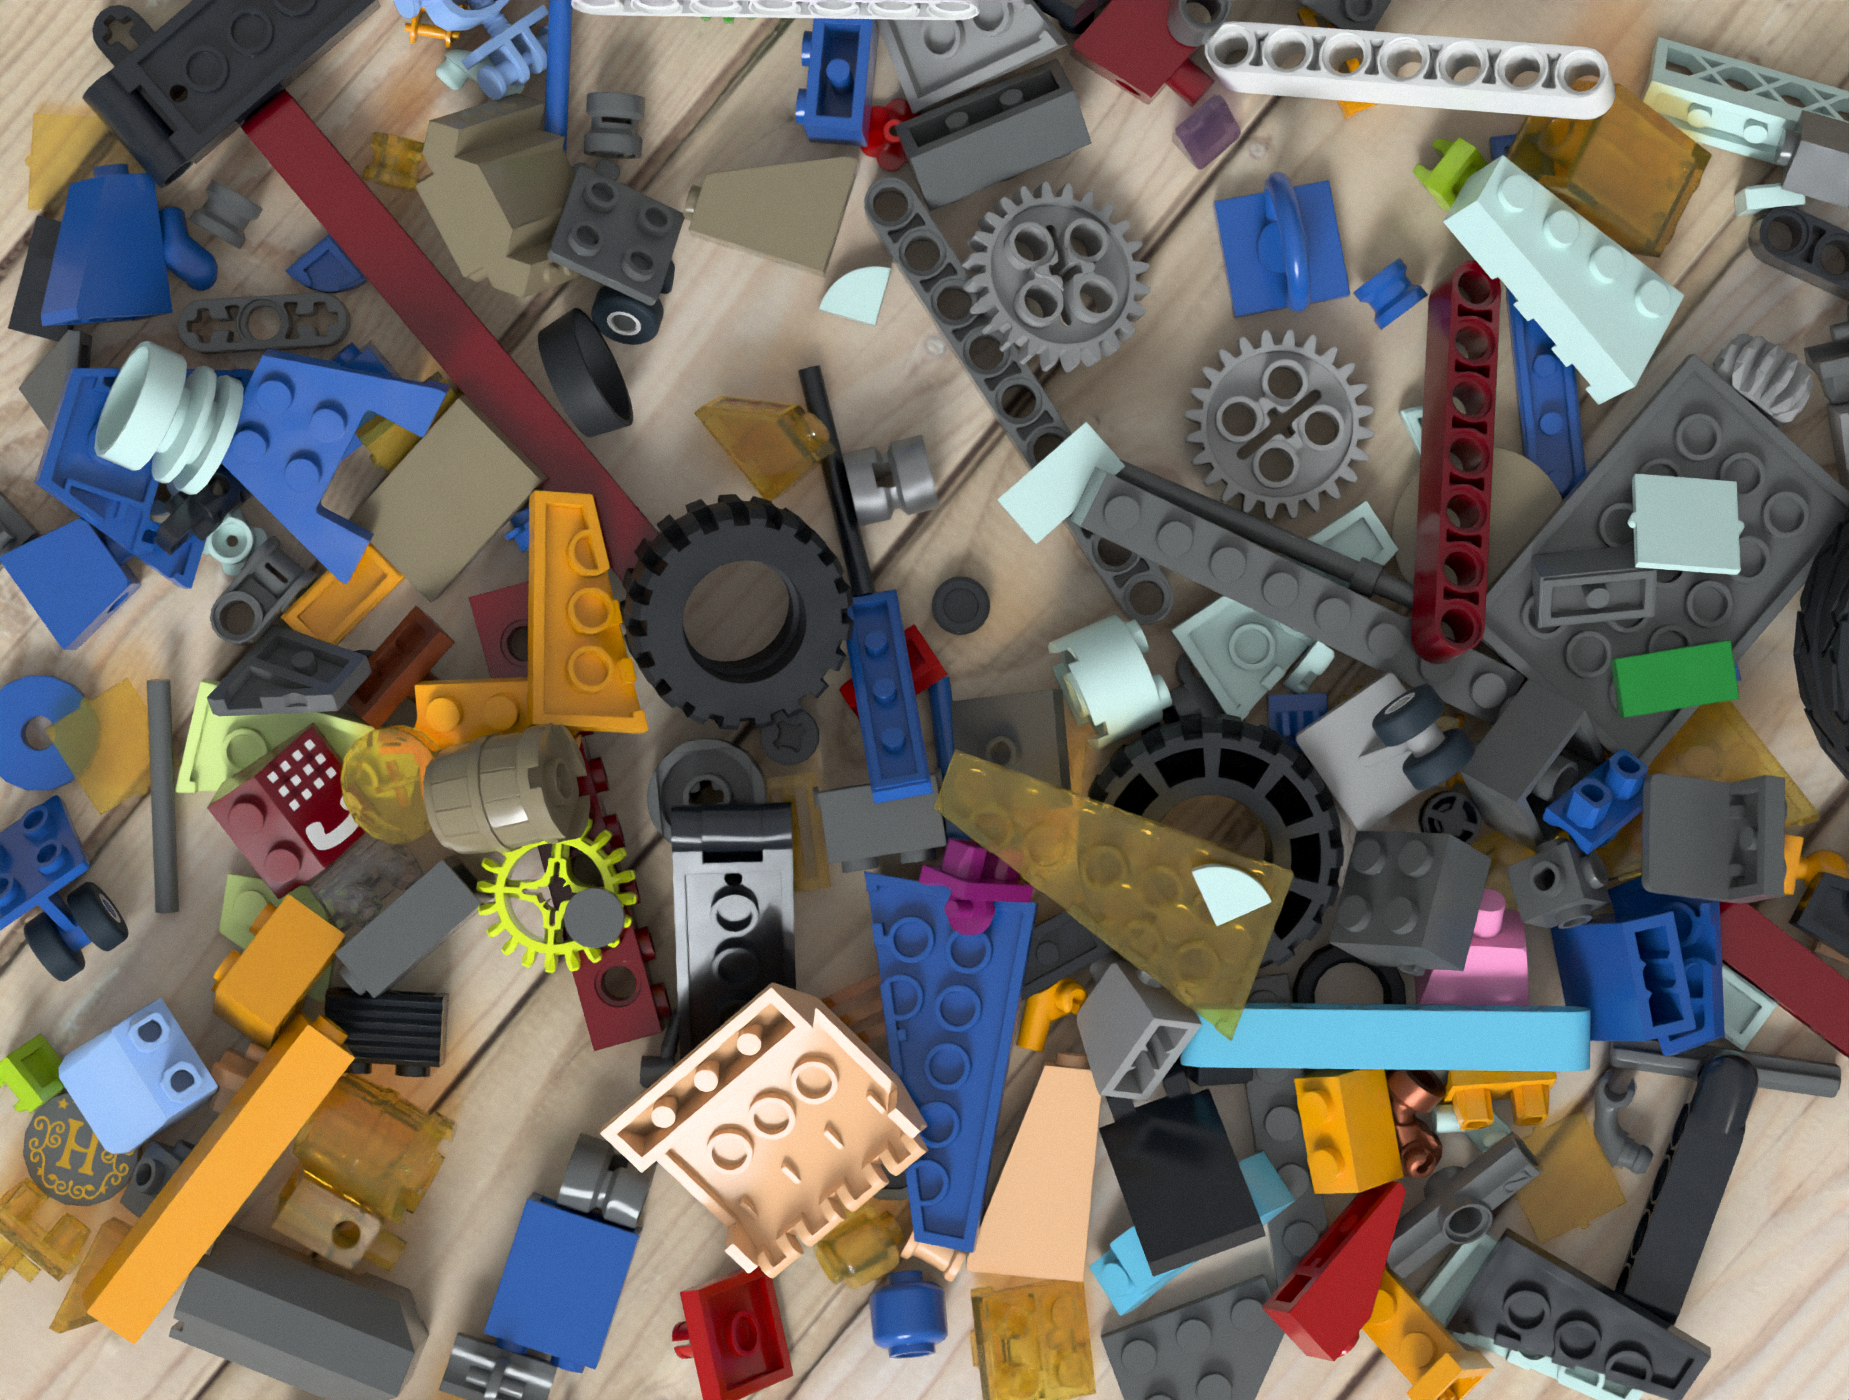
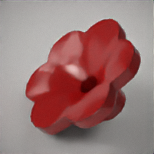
(880, 142)

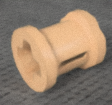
(942, 1258)

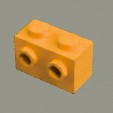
(1348, 1129)

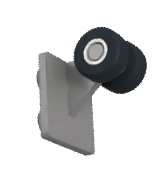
(1383, 748)

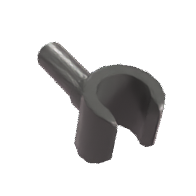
(656, 1066)

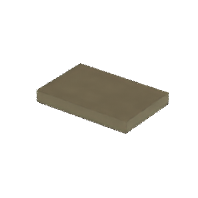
(448, 498)

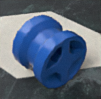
(1390, 293)

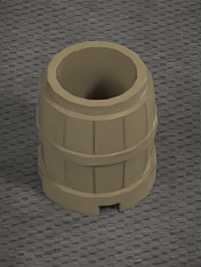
(507, 791)

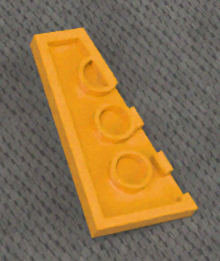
(574, 630)

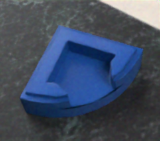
(327, 269)

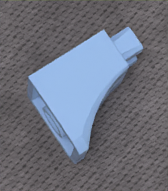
(136, 1078)

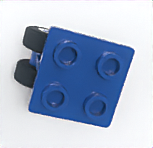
(35, 862)

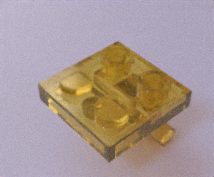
(1032, 1341)

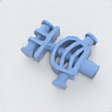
(511, 47)

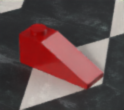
(1339, 1278)

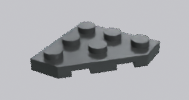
(1199, 1349)

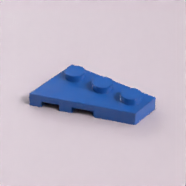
(1701, 951)

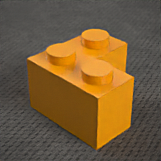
(274, 974)

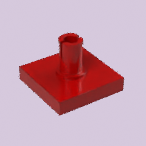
(734, 1335)

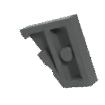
(290, 676)

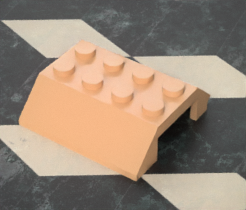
(775, 1126)

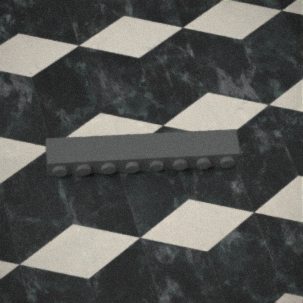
(1286, 593)

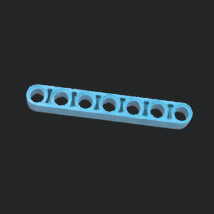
(1398, 1037)

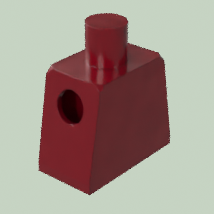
(1138, 53)

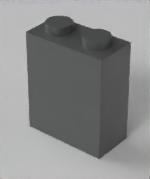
(411, 927)

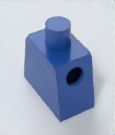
(73, 579)

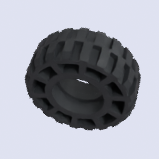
(1261, 774)

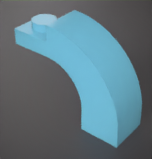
(1124, 1268)

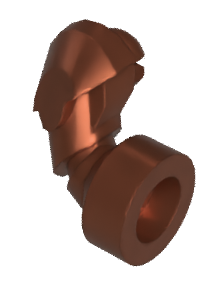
(1419, 1093)

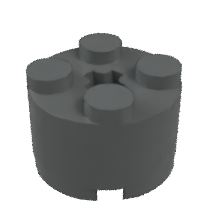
(685, 768)

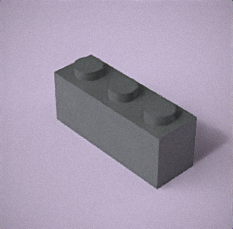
(993, 134)

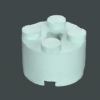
(1109, 680)

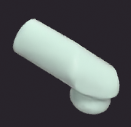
(1445, 1121)

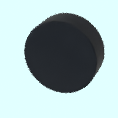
(960, 605)

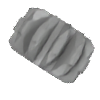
(1765, 377)

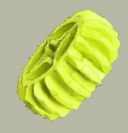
(552, 943)

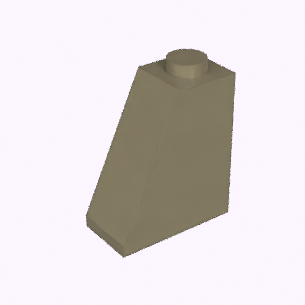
(776, 210)

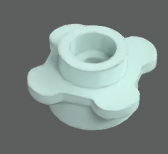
(248, 542)

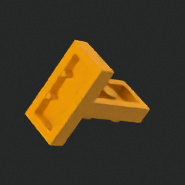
(1422, 1345)

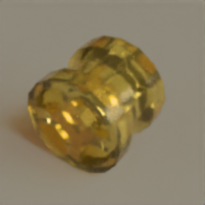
(394, 162)

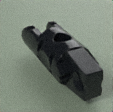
(201, 512)

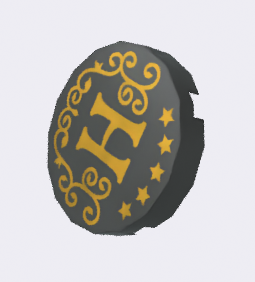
(69, 1159)

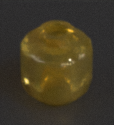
(860, 1247)

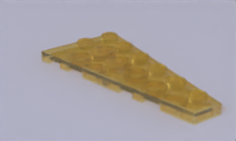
(1122, 880)

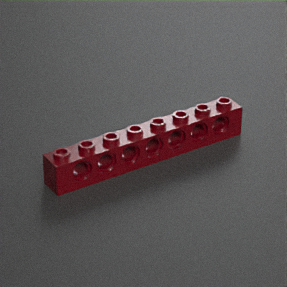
(608, 1017)

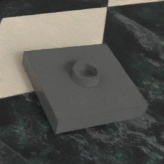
(1016, 732)

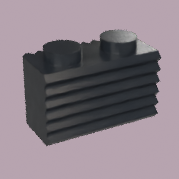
(391, 1029)

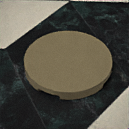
(1519, 505)

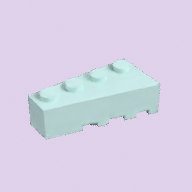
(1565, 274)

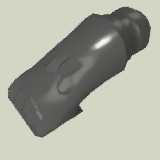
(1613, 1140)

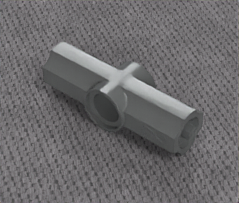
(1461, 1203)

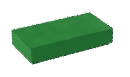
(1674, 678)

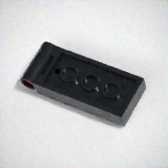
(230, 63)
(730, 910)

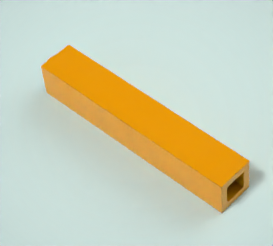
(218, 1176)

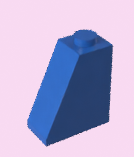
(108, 253)

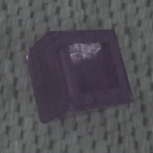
(1207, 132)

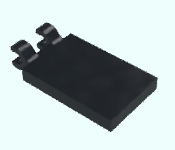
(1179, 1176)

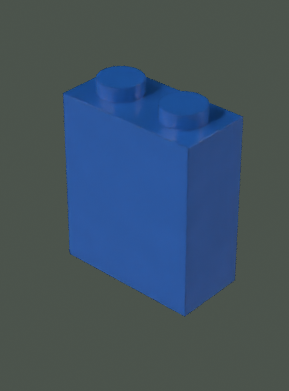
(1627, 974)
(561, 1284)

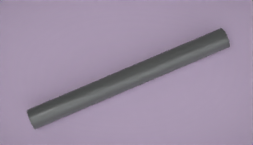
(162, 795)

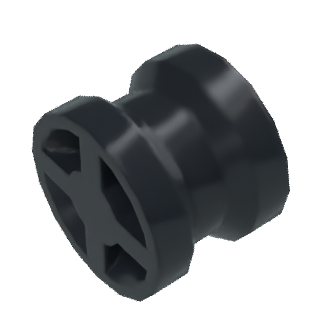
(796, 732)
(1460, 821)

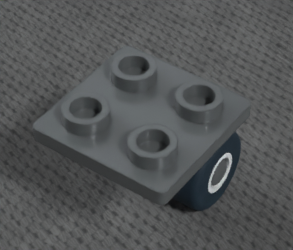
(625, 245)

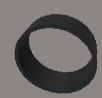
(585, 374)

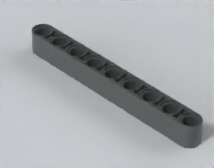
(994, 382)

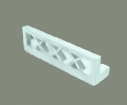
(1730, 118)

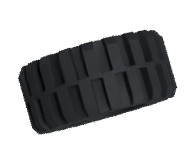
(781, 671)

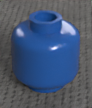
(908, 1315)

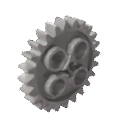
(1008, 278)
(1246, 384)

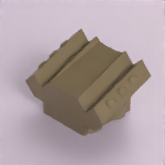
(498, 192)

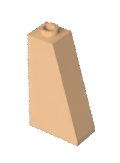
(1044, 1187)

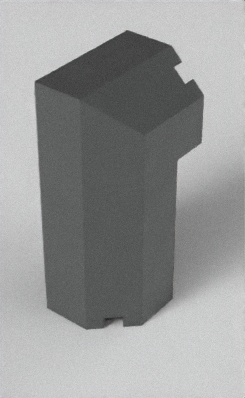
(300, 1319)

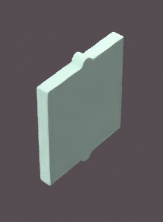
(1686, 524)

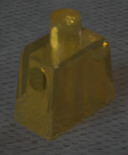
(309, 1213)

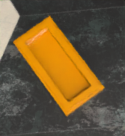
(334, 609)

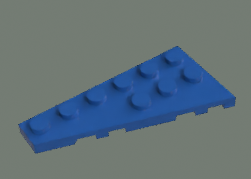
(949, 1040)

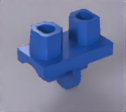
(1601, 802)

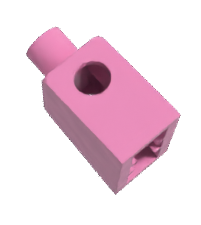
(1494, 965)

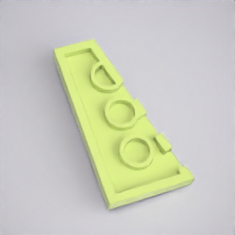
(227, 744)

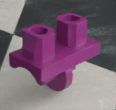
(974, 882)

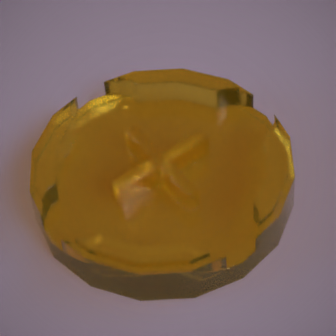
(385, 783)

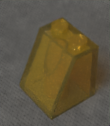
(1618, 171)

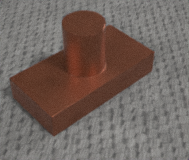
(399, 665)

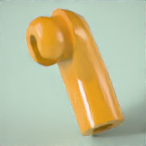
(1047, 1006)

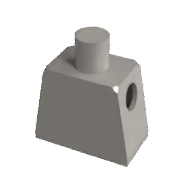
(1132, 1029)

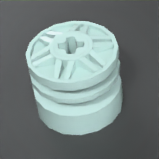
(169, 417)

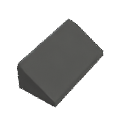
(1591, 587)

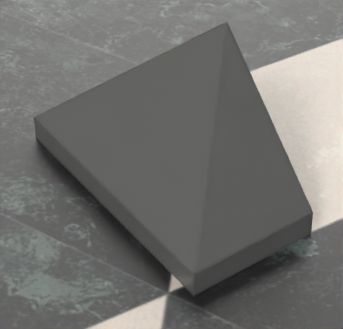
(46, 382)

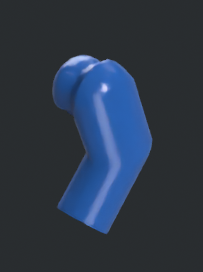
(183, 254)

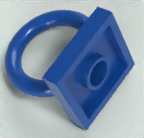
(1281, 247)

